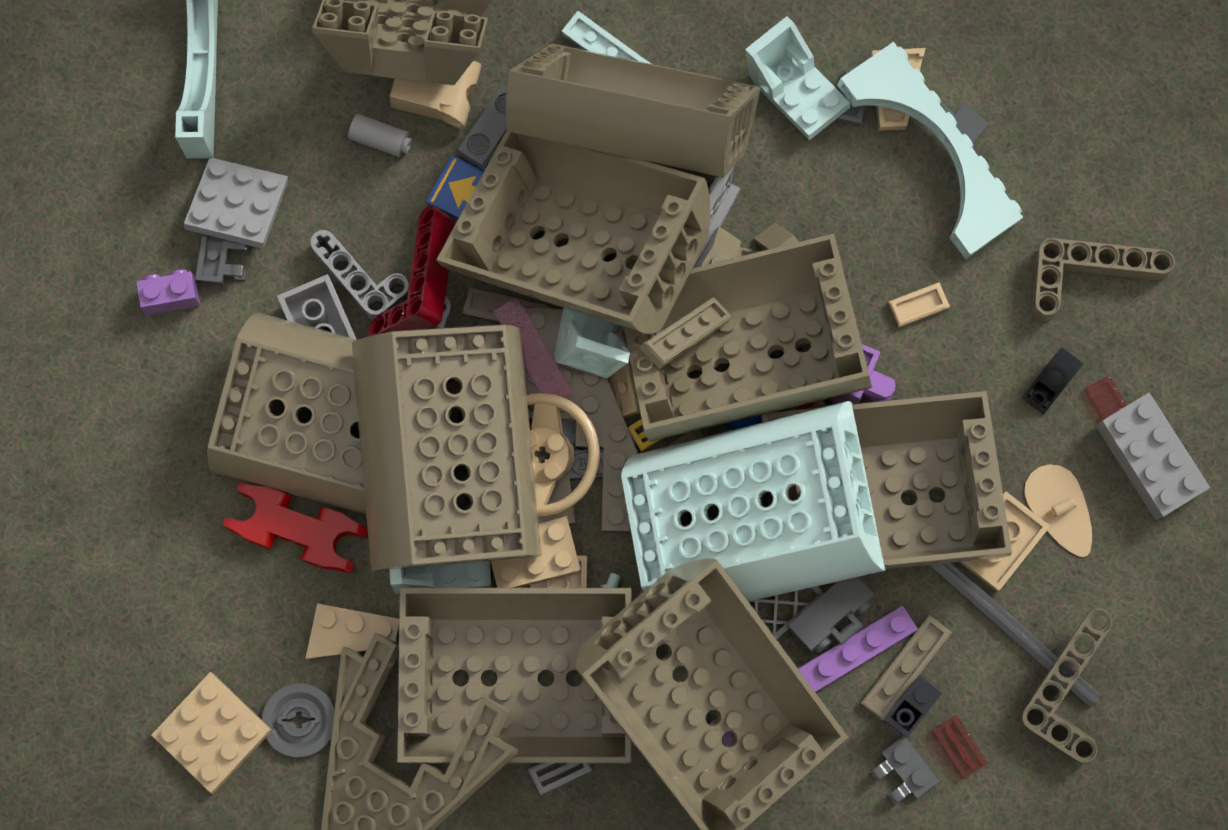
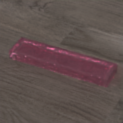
(535, 353)

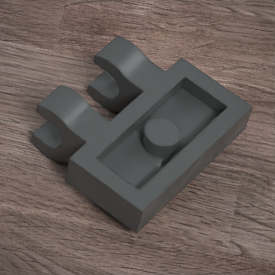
(213, 260)
(910, 769)

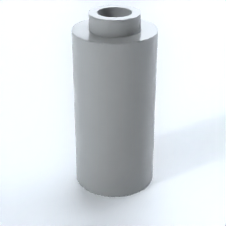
(379, 135)

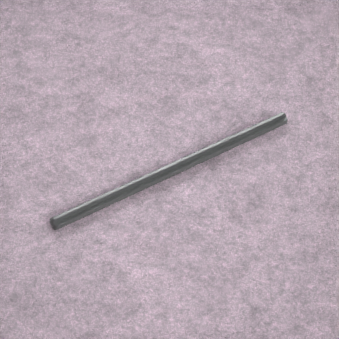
(1013, 628)

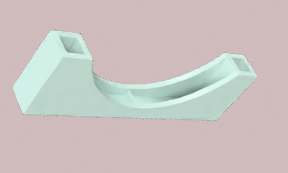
(893, 83)
(197, 110)

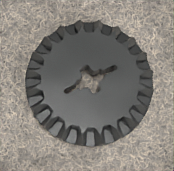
(285, 705)

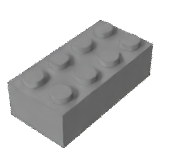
(316, 306)
(1152, 456)

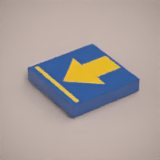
(454, 187)

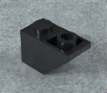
(1052, 380)
(913, 706)

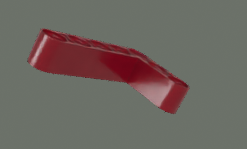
(427, 281)

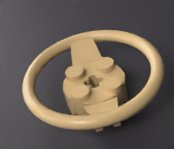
(548, 435)

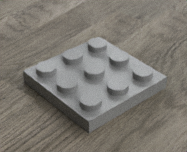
(236, 202)

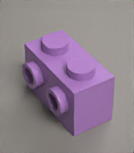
(168, 292)

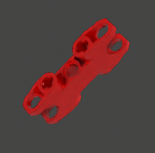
(276, 521)

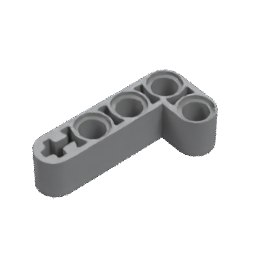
(355, 273)

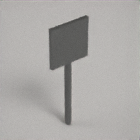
(968, 121)

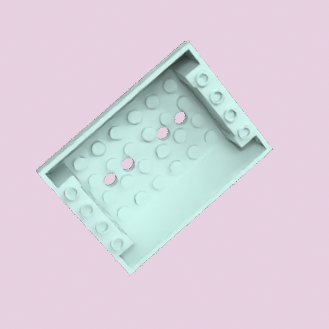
(764, 550)

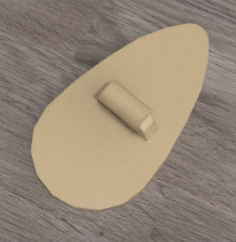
(1059, 501)

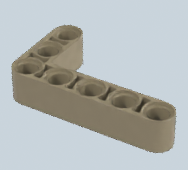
(1092, 265)
(1064, 684)

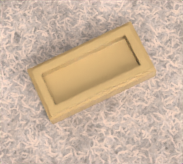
(918, 305)

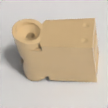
(436, 99)

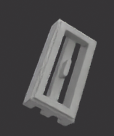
(538, 780)

